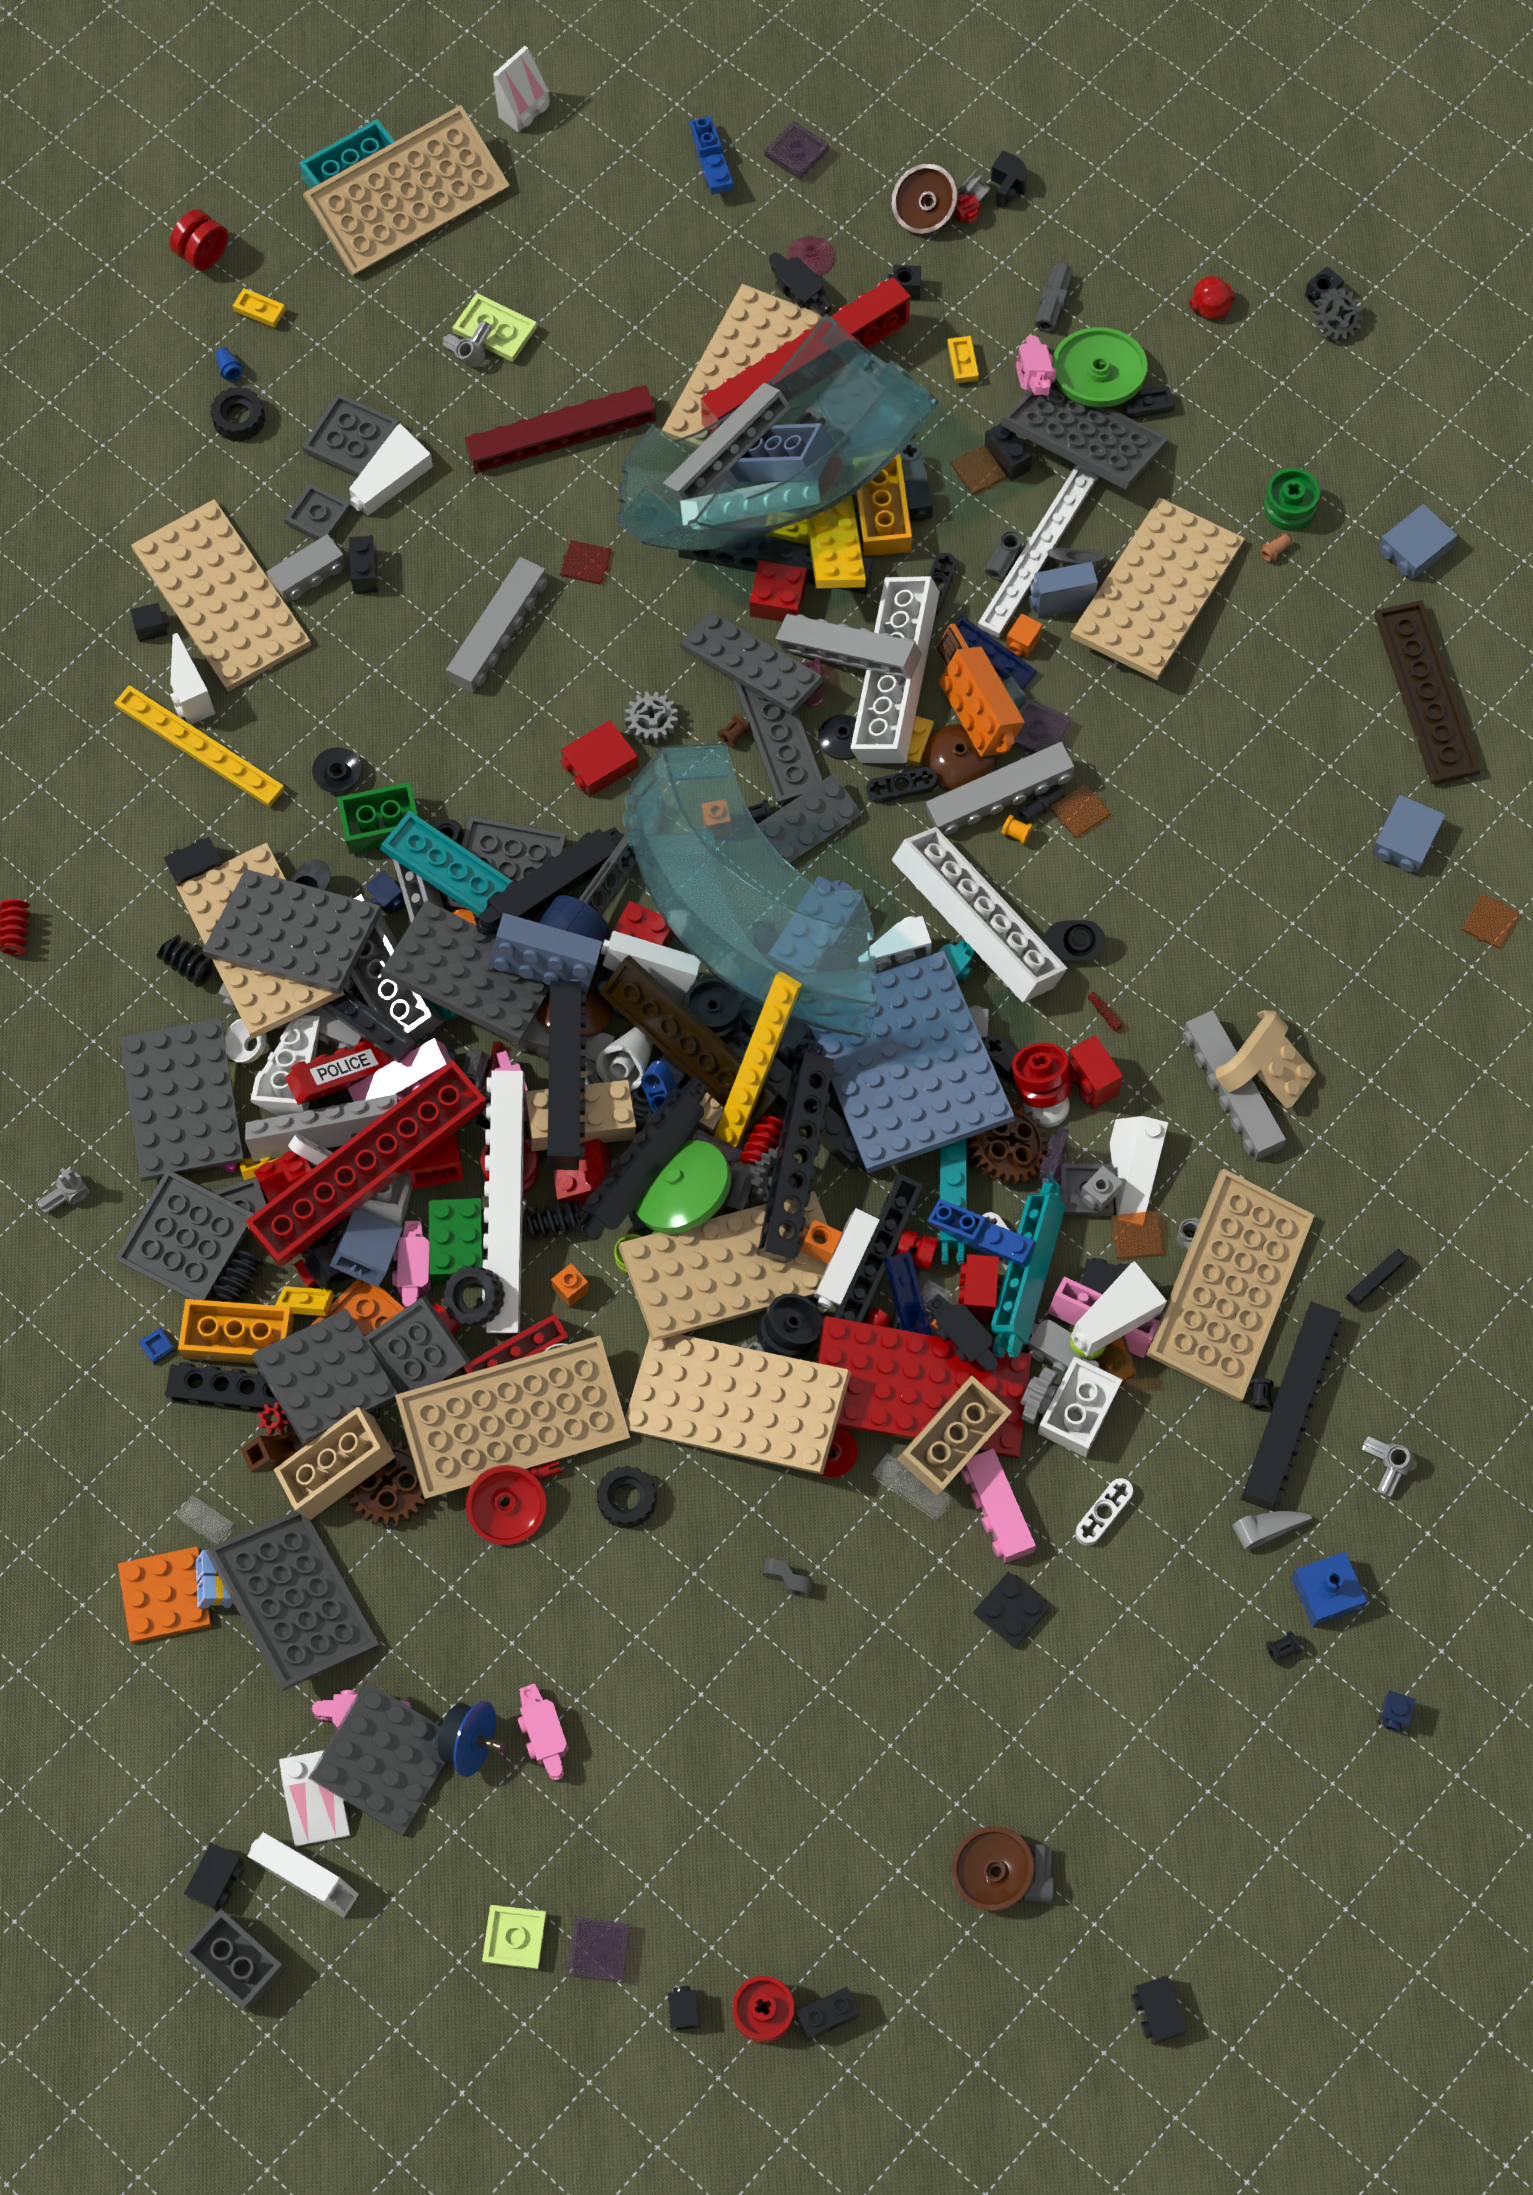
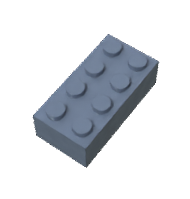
(783, 452)
(543, 952)

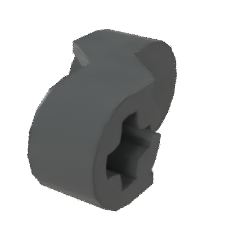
(780, 1571)

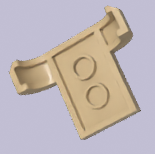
(1271, 1058)

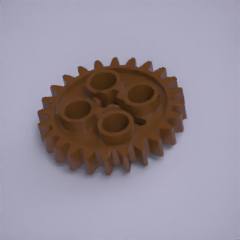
(1007, 1145)
(405, 1498)

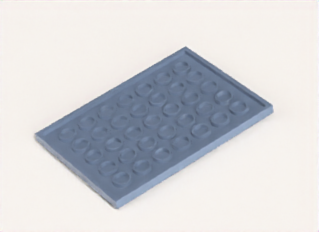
(921, 1071)

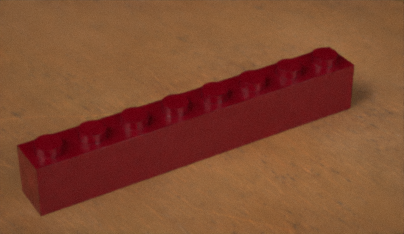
(560, 429)

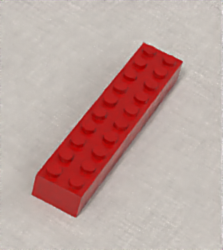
(867, 319)
(366, 1164)

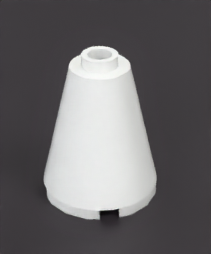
(625, 1059)

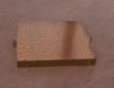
(978, 470)
(1080, 811)
(1490, 921)
(1136, 1234)
(1117, 1360)

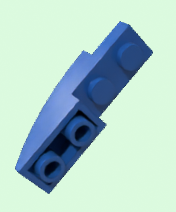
(710, 155)
(980, 1234)

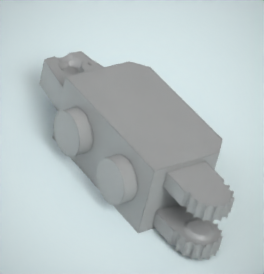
(1052, 1345)

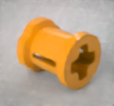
(1017, 829)

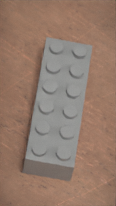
(394, 1003)

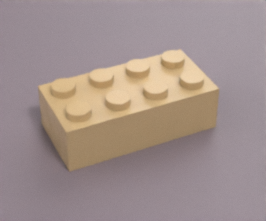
(606, 1116)
(954, 1435)
(334, 1463)

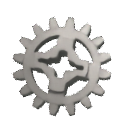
(643, 726)
(1039, 1395)

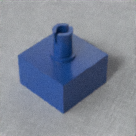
(1328, 1589)

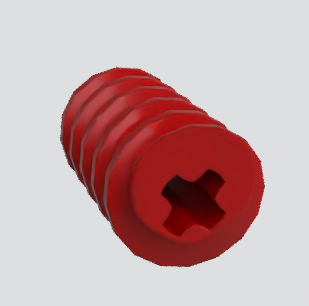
(13, 925)
(762, 1139)

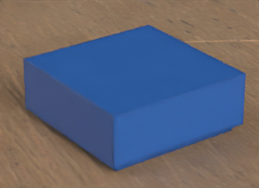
(157, 1346)

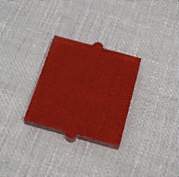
(585, 562)

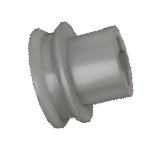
(974, 186)

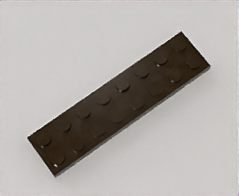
(1427, 692)
(679, 1033)

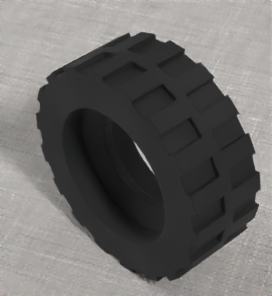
(235, 397)
(493, 1295)
(620, 1477)

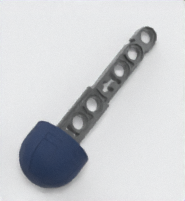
(581, 914)

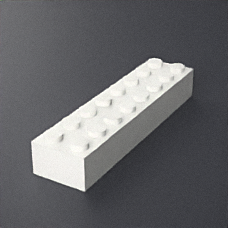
(890, 701)
(979, 914)

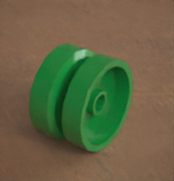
(1291, 499)

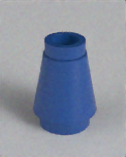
(228, 365)

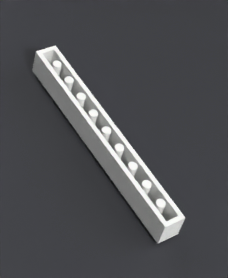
(505, 1194)

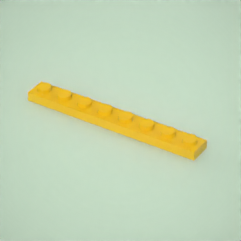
(199, 746)
(758, 1059)

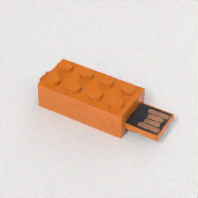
(978, 695)

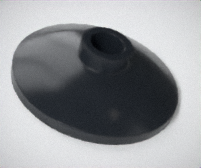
(832, 742)
(334, 761)

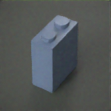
(1417, 542)
(1063, 589)
(1408, 834)
(366, 1247)

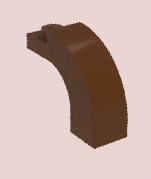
(269, 1452)

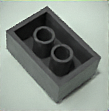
(234, 1960)

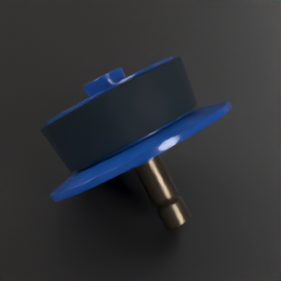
(468, 1736)

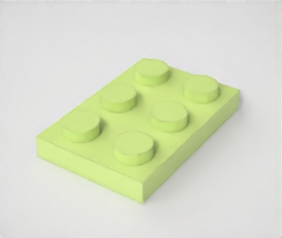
(509, 329)

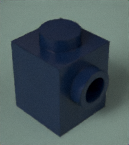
(386, 892)
(1396, 1711)

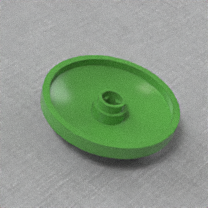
(1099, 367)
(686, 1189)

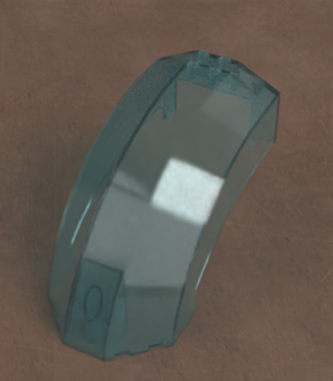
(868, 414)
(740, 899)

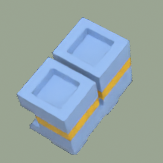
(209, 1587)

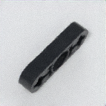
(945, 578)
(921, 787)
(1376, 1278)

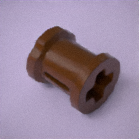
(733, 731)

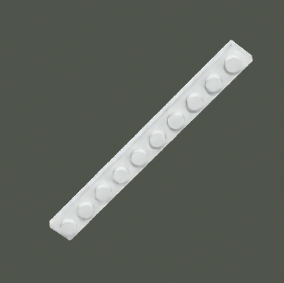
(1035, 552)

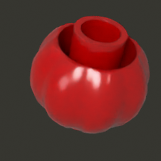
(1212, 298)

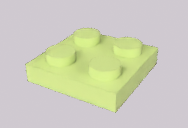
(514, 1937)

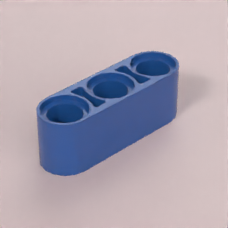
(658, 1088)

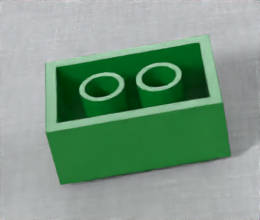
(374, 814)
(454, 1237)

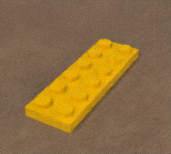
(836, 547)

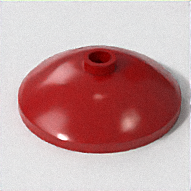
(507, 1522)

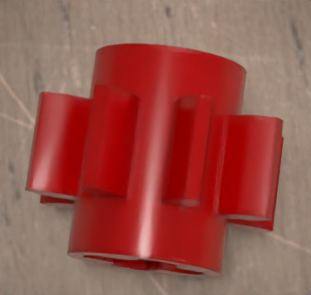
(967, 208)
(271, 1425)

